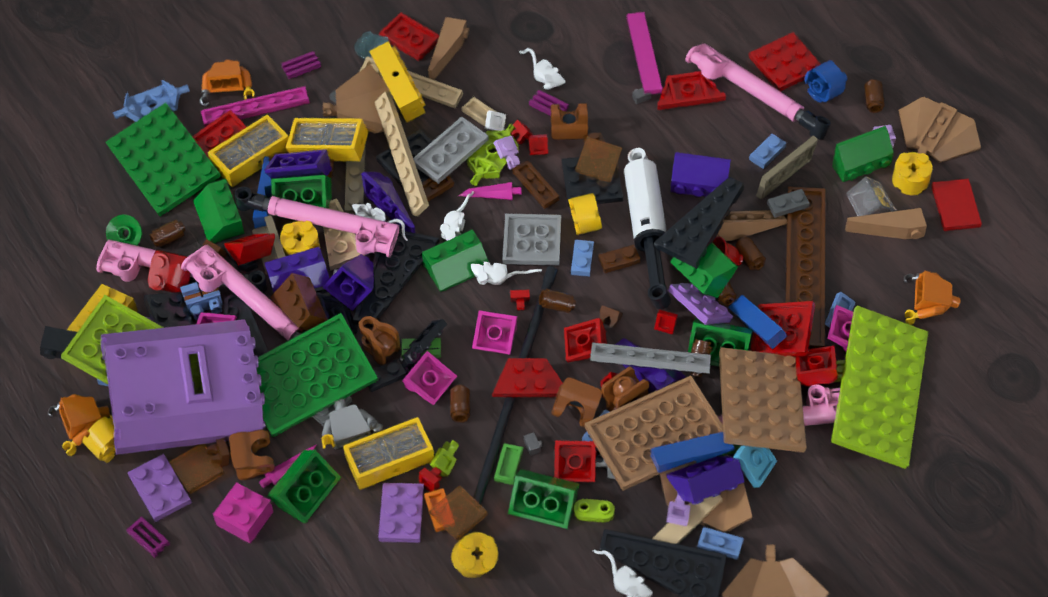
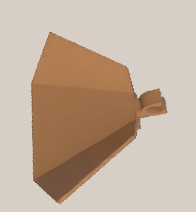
(357, 99)
(938, 130)
(727, 515)
(774, 579)

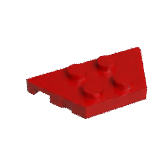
(688, 90)
(527, 379)

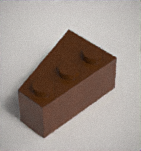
(300, 302)

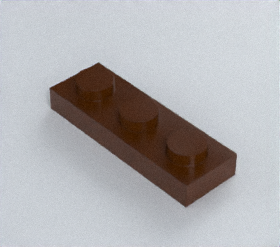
(536, 184)

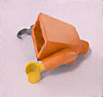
(226, 77)
(932, 296)
(78, 416)

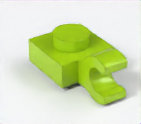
(444, 457)

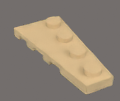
(339, 244)

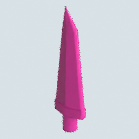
(499, 191)
(274, 476)

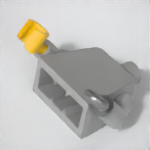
(347, 425)

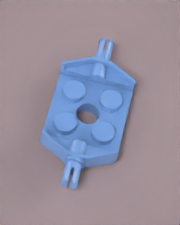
(137, 105)

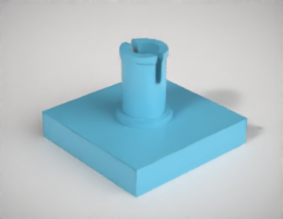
(755, 463)

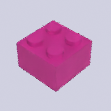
(243, 512)

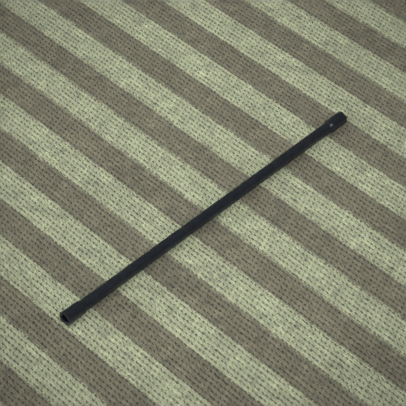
(548, 282)

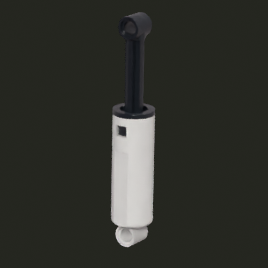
(647, 220)

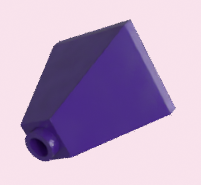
(352, 281)

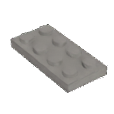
(450, 149)

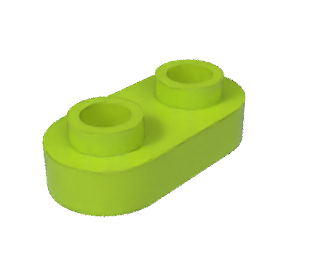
(593, 512)

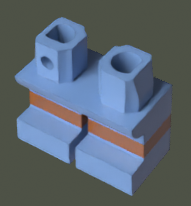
(198, 304)

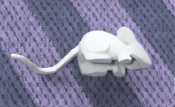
(544, 72)
(376, 213)
(454, 221)
(494, 274)
(625, 580)

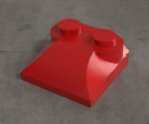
(166, 272)
(580, 339)
(817, 366)
(575, 461)

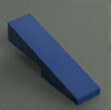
(264, 189)
(758, 321)
(686, 451)

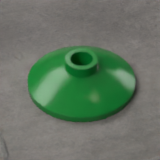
(117, 227)

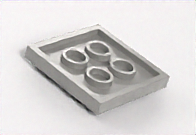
(532, 239)

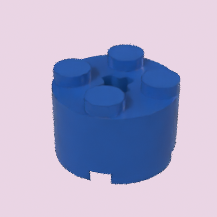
(825, 81)

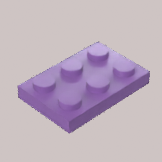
(701, 305)
(159, 487)
(401, 512)

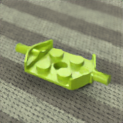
(485, 163)

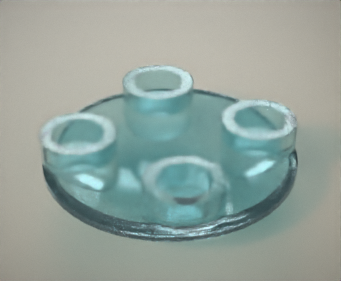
(368, 42)

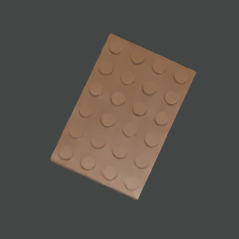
(761, 400)
(652, 421)

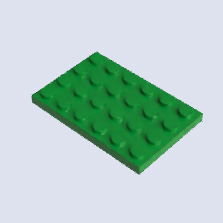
(163, 159)
(311, 374)

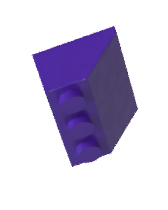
(299, 164)
(698, 174)
(305, 263)
(706, 478)

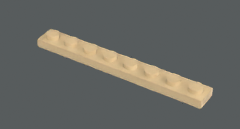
(401, 154)

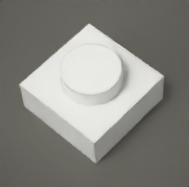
(495, 121)

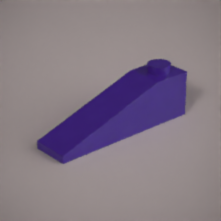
(384, 196)
(656, 377)

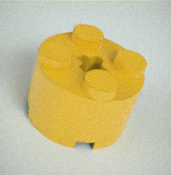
(912, 173)
(585, 214)
(298, 237)
(101, 439)
(467, 563)

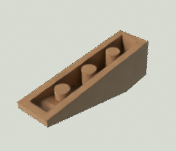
(449, 42)
(745, 223)
(896, 224)

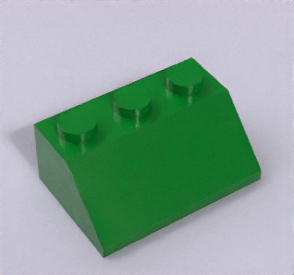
(863, 154)
(306, 189)
(218, 212)
(452, 260)
(712, 273)
(720, 336)
(304, 485)
(543, 498)

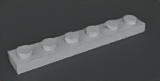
(650, 357)

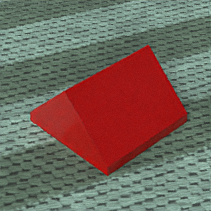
(251, 247)

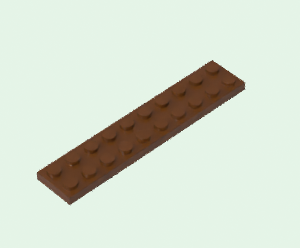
(807, 259)

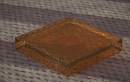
(598, 159)
(195, 469)
(458, 512)

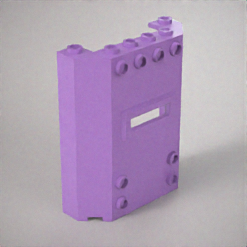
(155, 389)

